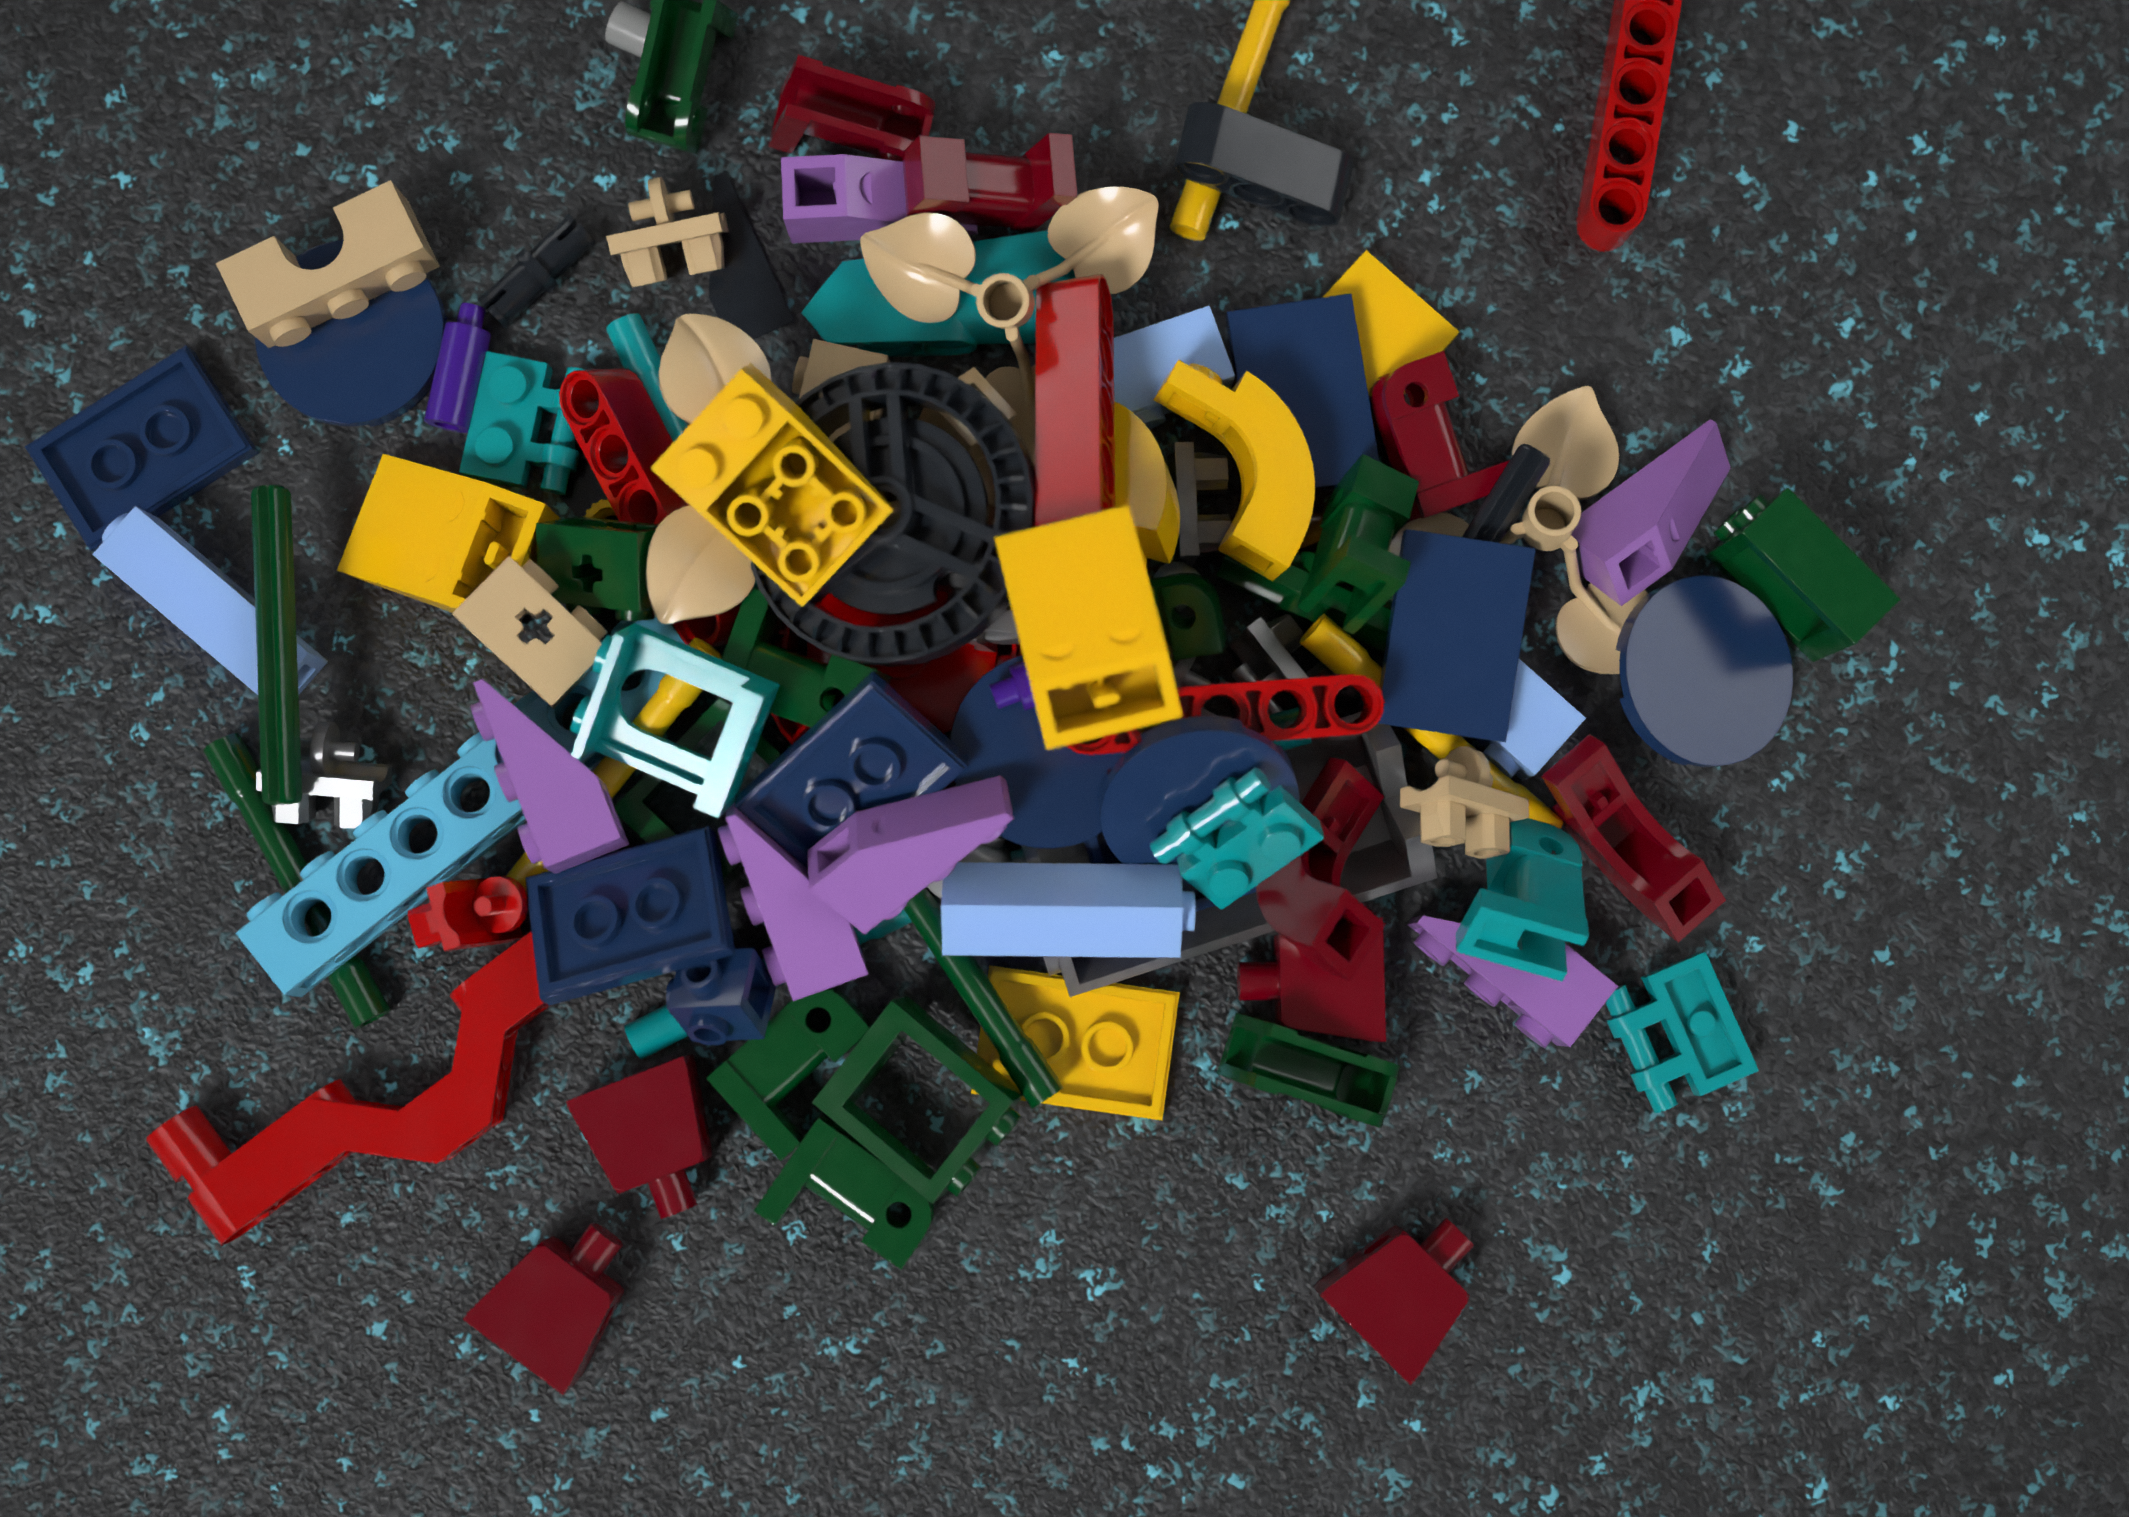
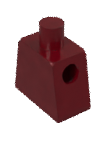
(1316, 999)
(649, 1131)
(1401, 1294)
(553, 1306)

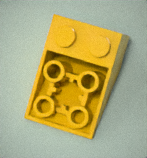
(773, 484)
(438, 532)
(1088, 626)

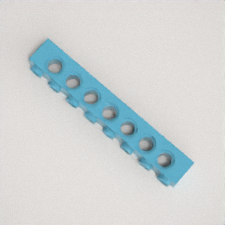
(277, 922)

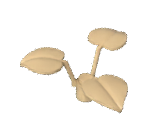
(928, 257)
(1580, 467)
(689, 562)

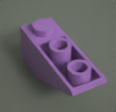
(842, 197)
(1648, 519)
(562, 800)
(897, 849)
(809, 939)
(1546, 1007)

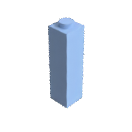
(192, 594)
(1065, 910)

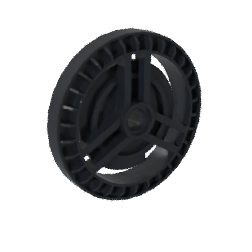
(939, 520)

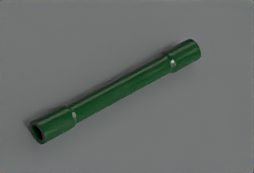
(237, 775)
(1016, 1050)

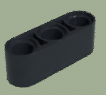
(1263, 164)

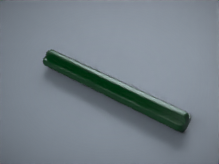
(276, 645)

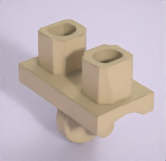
(641, 247)
(1465, 807)

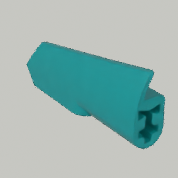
(856, 313)

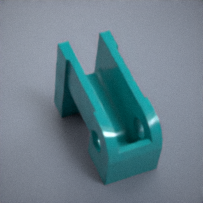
(1538, 906)

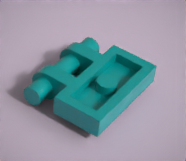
(507, 426)
(1247, 848)
(1697, 1023)

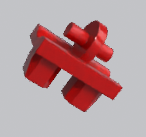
(470, 913)

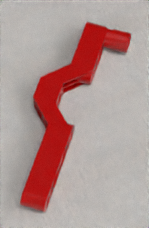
(312, 1138)

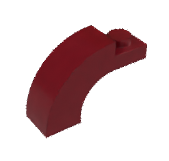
(1627, 841)

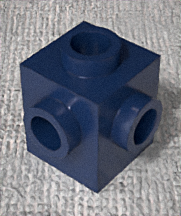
(723, 998)

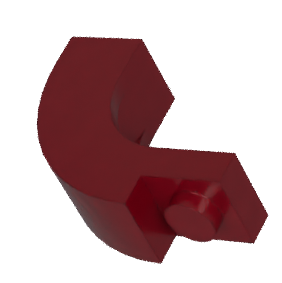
(1306, 896)

